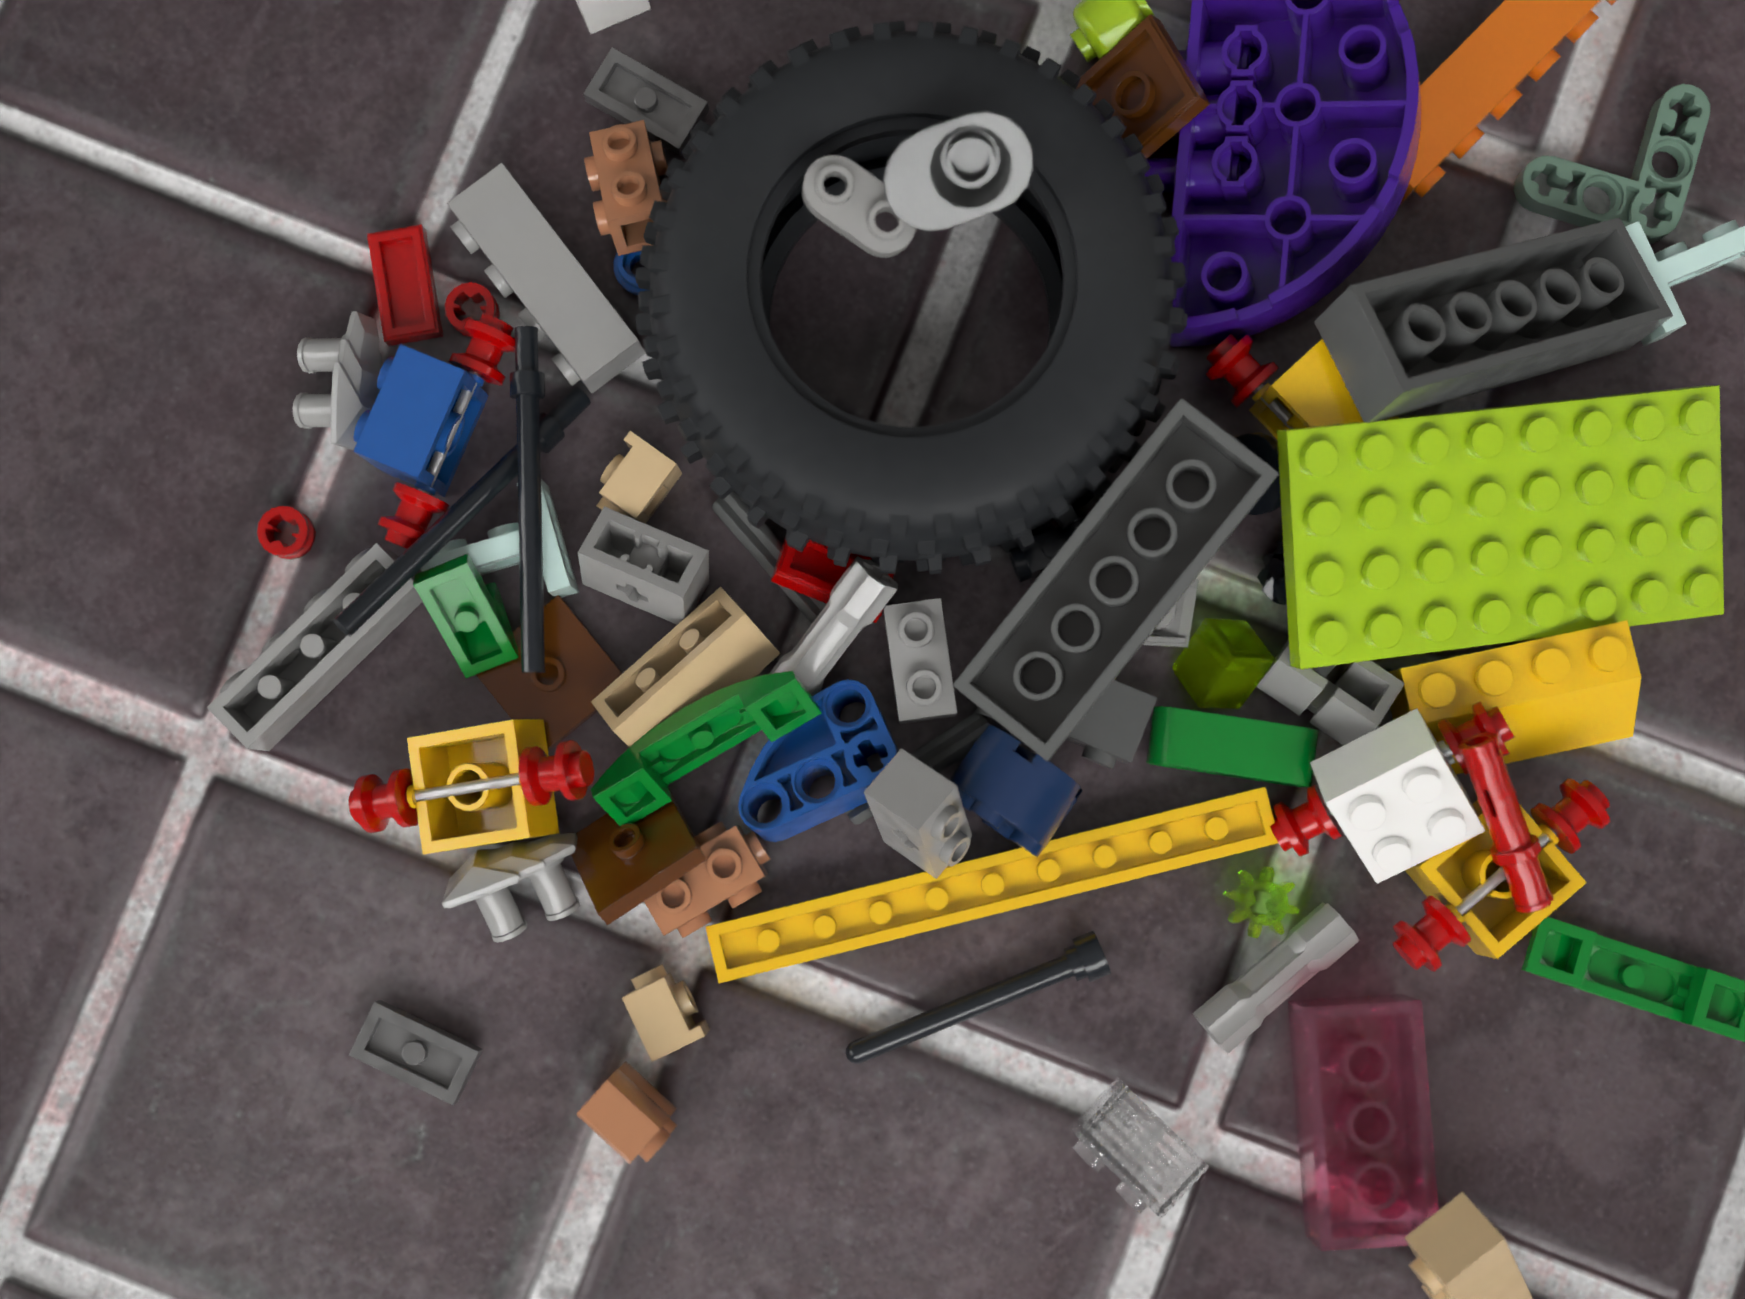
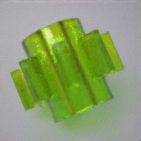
(1277, 905)

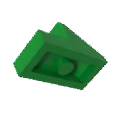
(467, 615)

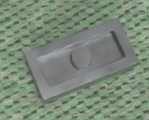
(638, 93)
(415, 1052)

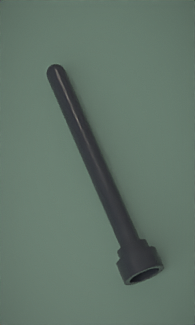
(1080, 960)

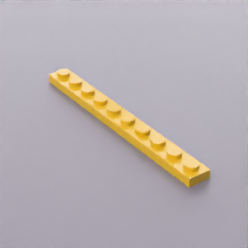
(991, 885)

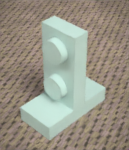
(1680, 264)
(503, 550)

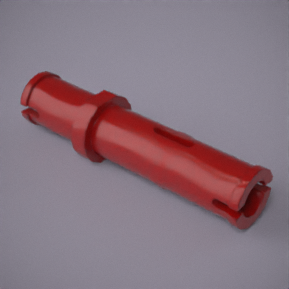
(1513, 844)

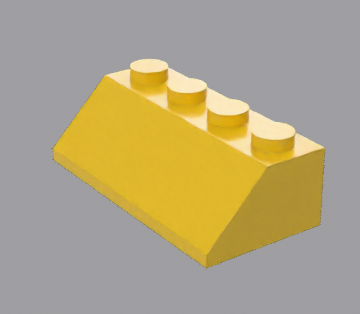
(1550, 690)

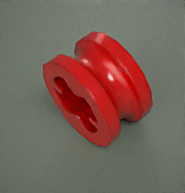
(476, 294)
(267, 529)

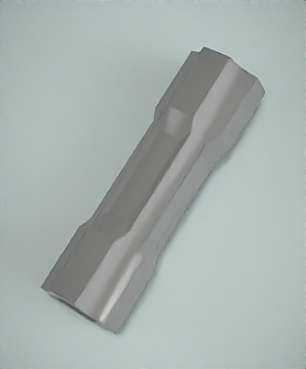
(851, 606)
(1306, 950)

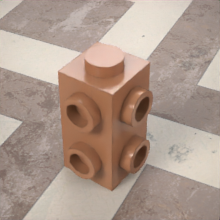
(628, 175)
(728, 873)

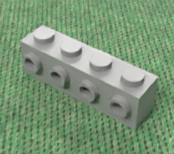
(546, 279)
(309, 656)

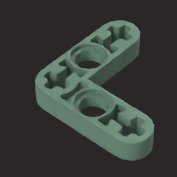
(1625, 194)

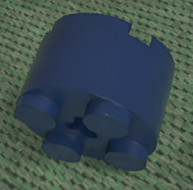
(1015, 790)

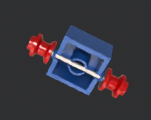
(427, 421)

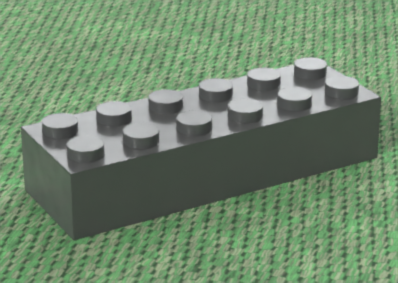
(1490, 319)
(1115, 579)

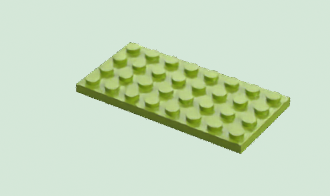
(1500, 524)

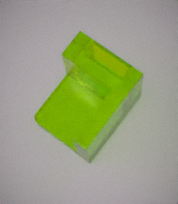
(1222, 663)

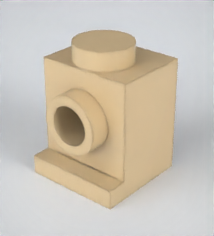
(637, 481)
(663, 1013)

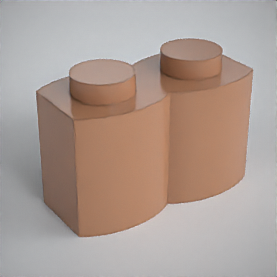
(629, 1114)

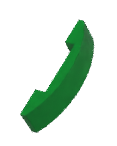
(697, 734)
(1637, 978)

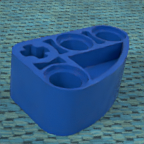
(815, 750)

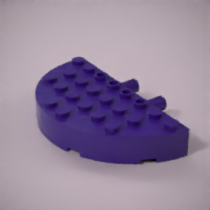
(1291, 159)

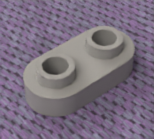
(856, 208)

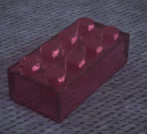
(1362, 1119)

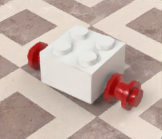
(1392, 793)

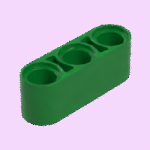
(1232, 746)

